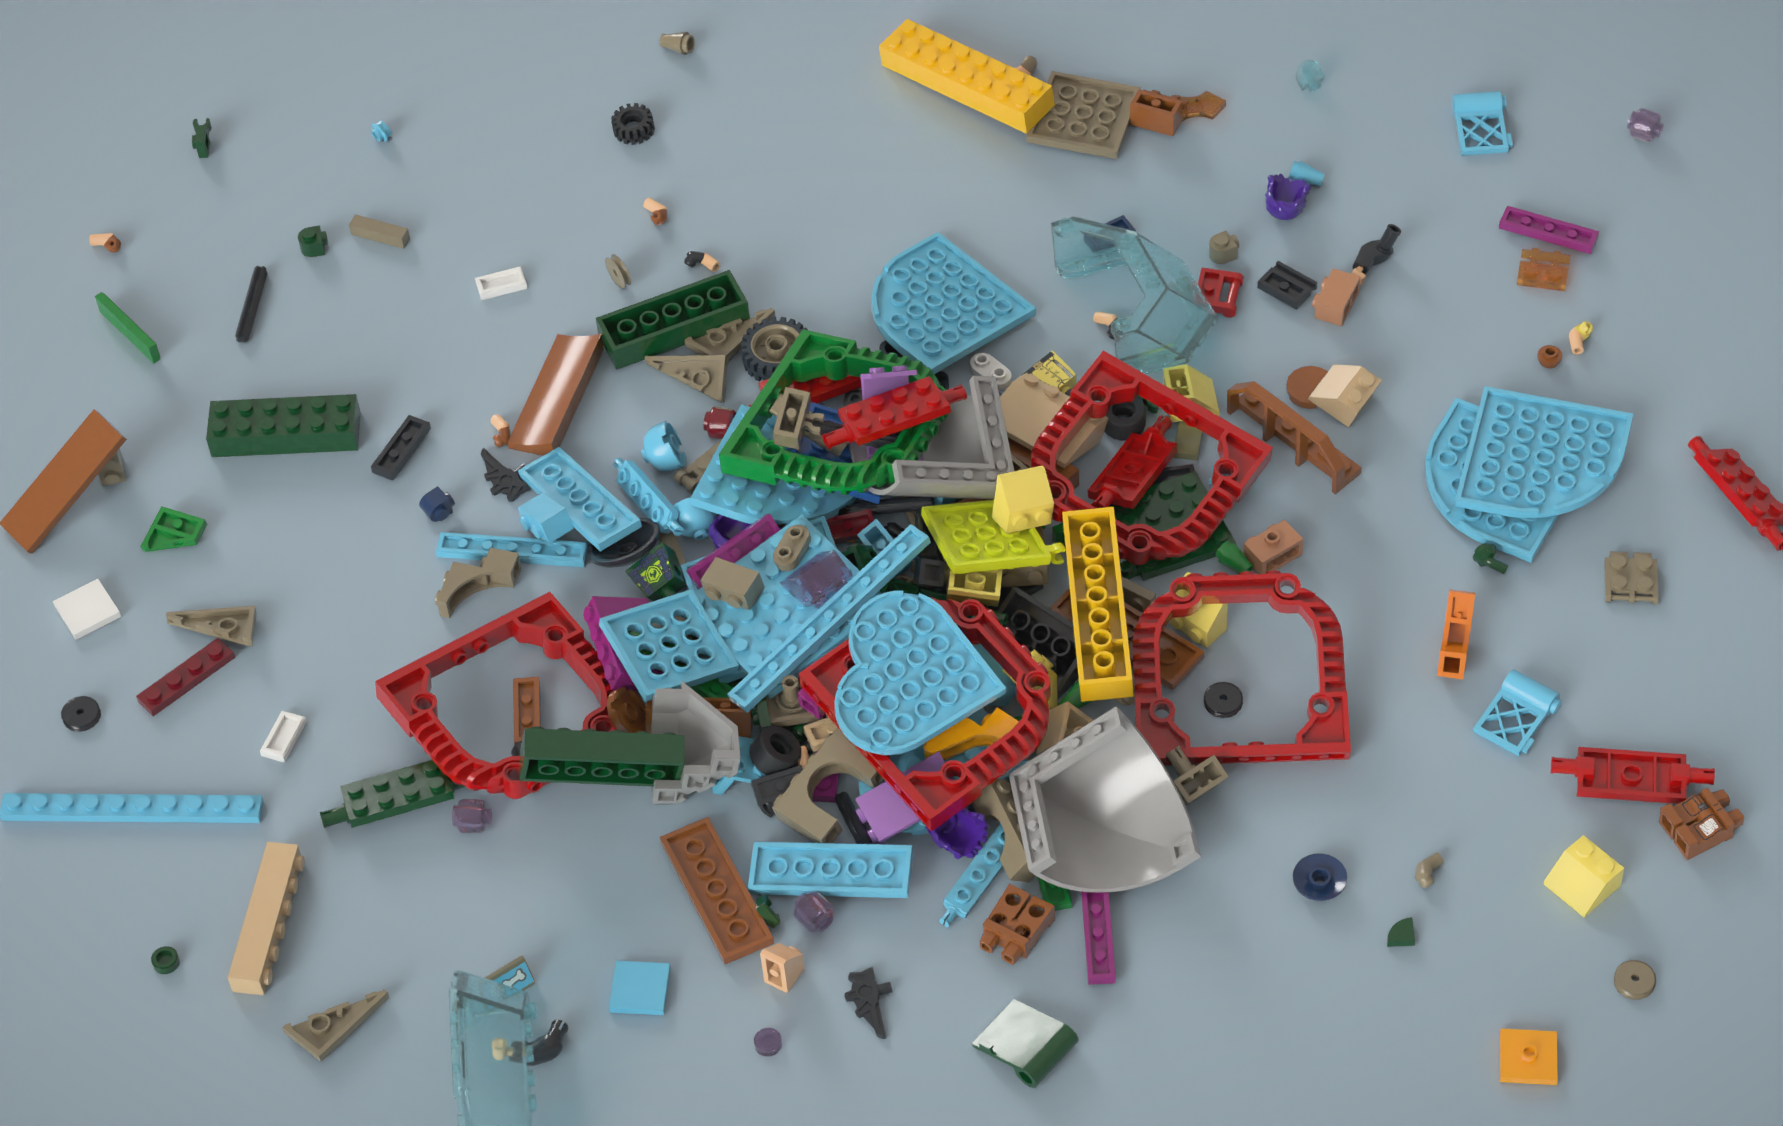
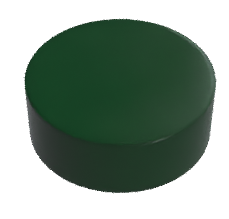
(165, 960)

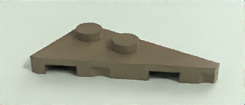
(727, 338)
(699, 372)
(229, 623)
(329, 1029)

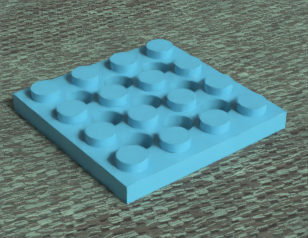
(673, 631)

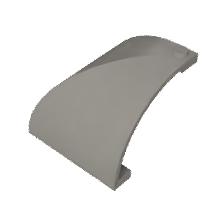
(962, 456)
(1102, 811)

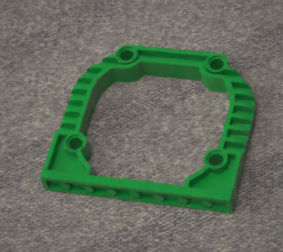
(814, 356)

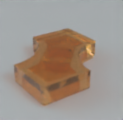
(1203, 105)

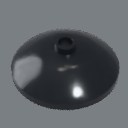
(628, 549)

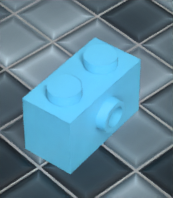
(545, 518)

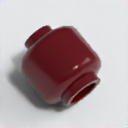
(718, 421)

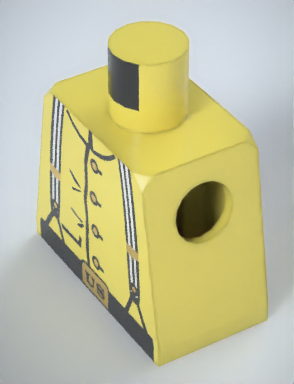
(1054, 372)

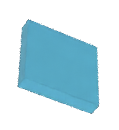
(639, 987)

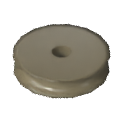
(618, 271)
(1634, 989)

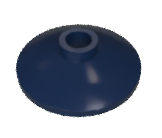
(1322, 868)

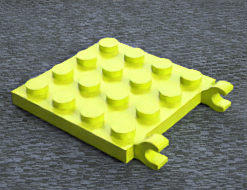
(976, 542)

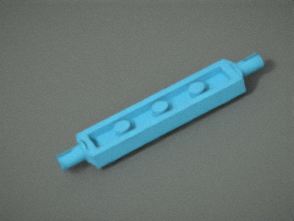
(647, 496)
(975, 878)

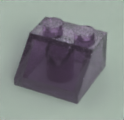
(817, 578)

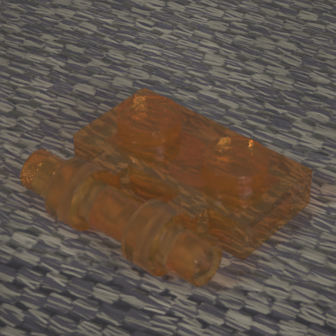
(1543, 275)

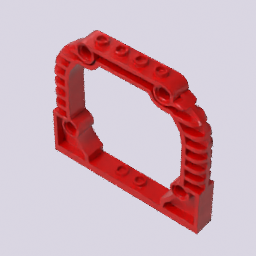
(1116, 382)
(415, 709)
(1323, 736)
(933, 794)

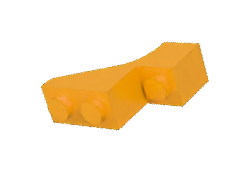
(969, 734)

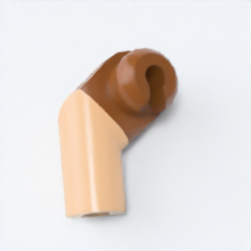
(659, 211)
(108, 240)
(503, 429)

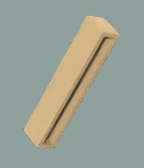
(266, 918)

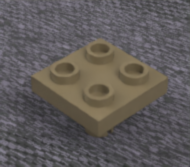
(785, 707)

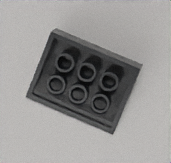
(1045, 632)

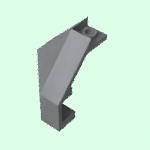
(709, 742)

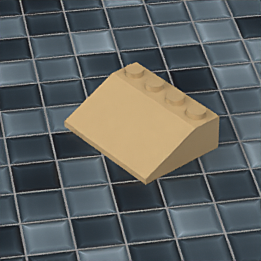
(1029, 408)

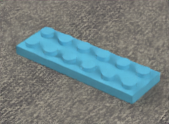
(589, 504)
(831, 869)

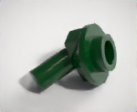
(1484, 557)

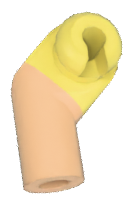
(1578, 335)

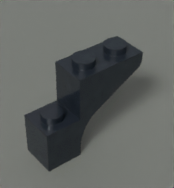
(929, 562)

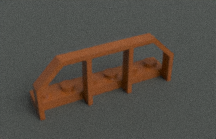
(1294, 431)

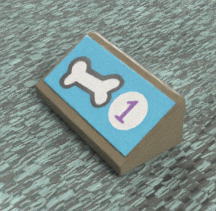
(514, 974)

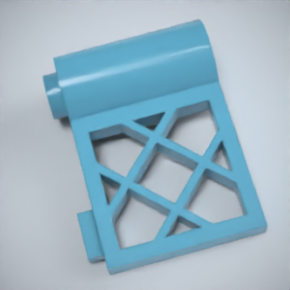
(1476, 107)
(1531, 698)

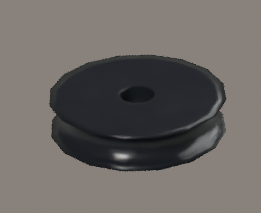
(1227, 691)
(85, 721)

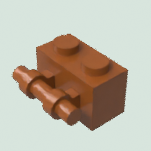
(1157, 111)

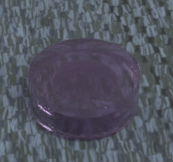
(767, 1042)

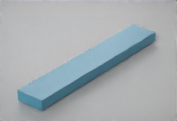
(529, 549)

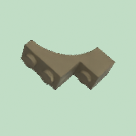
(497, 569)

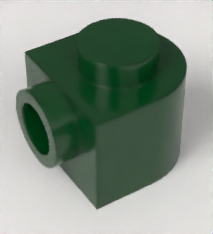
(312, 241)

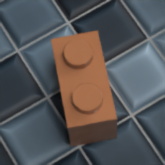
(1336, 297)

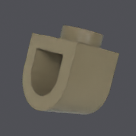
(1223, 248)

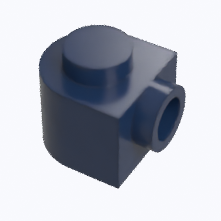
(437, 504)

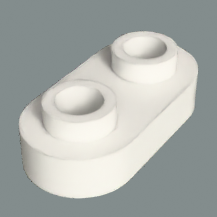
(986, 365)

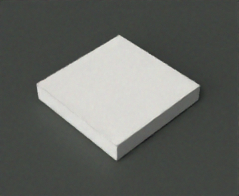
(86, 609)

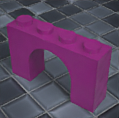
(602, 607)

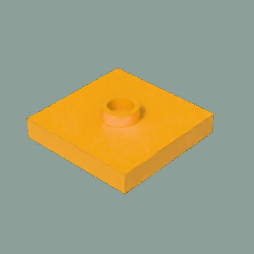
(1528, 1056)

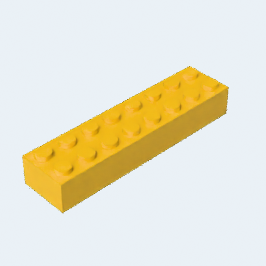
(967, 76)
(1097, 604)

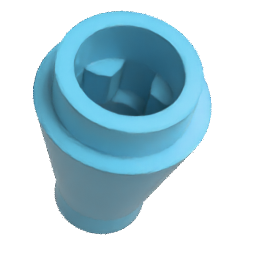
(1306, 172)

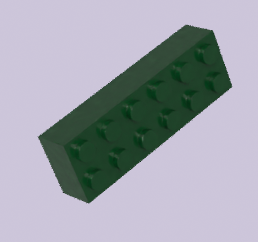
(670, 318)
(283, 425)
(600, 756)

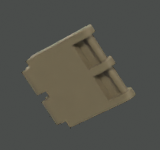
(1631, 577)

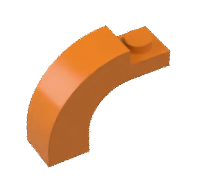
(1456, 634)

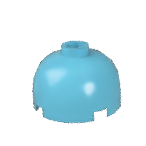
(662, 448)
(694, 520)

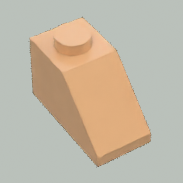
(781, 966)

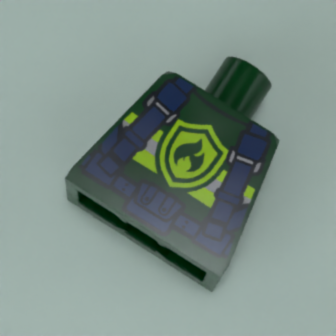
(658, 573)

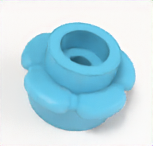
(381, 131)

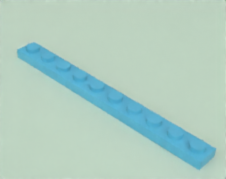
(828, 618)
(131, 808)

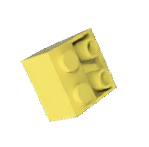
(1191, 385)

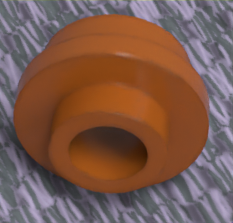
(1549, 356)

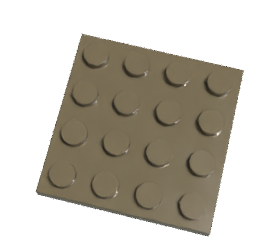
(1086, 117)

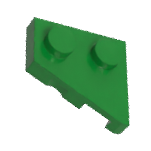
(173, 530)

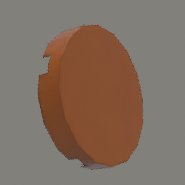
(1302, 384)
(626, 710)

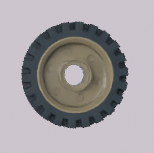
(767, 345)

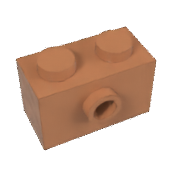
(1273, 547)

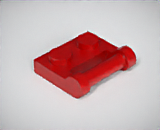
(1211, 284)

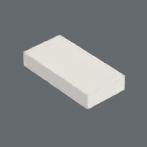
(501, 283)
(283, 736)

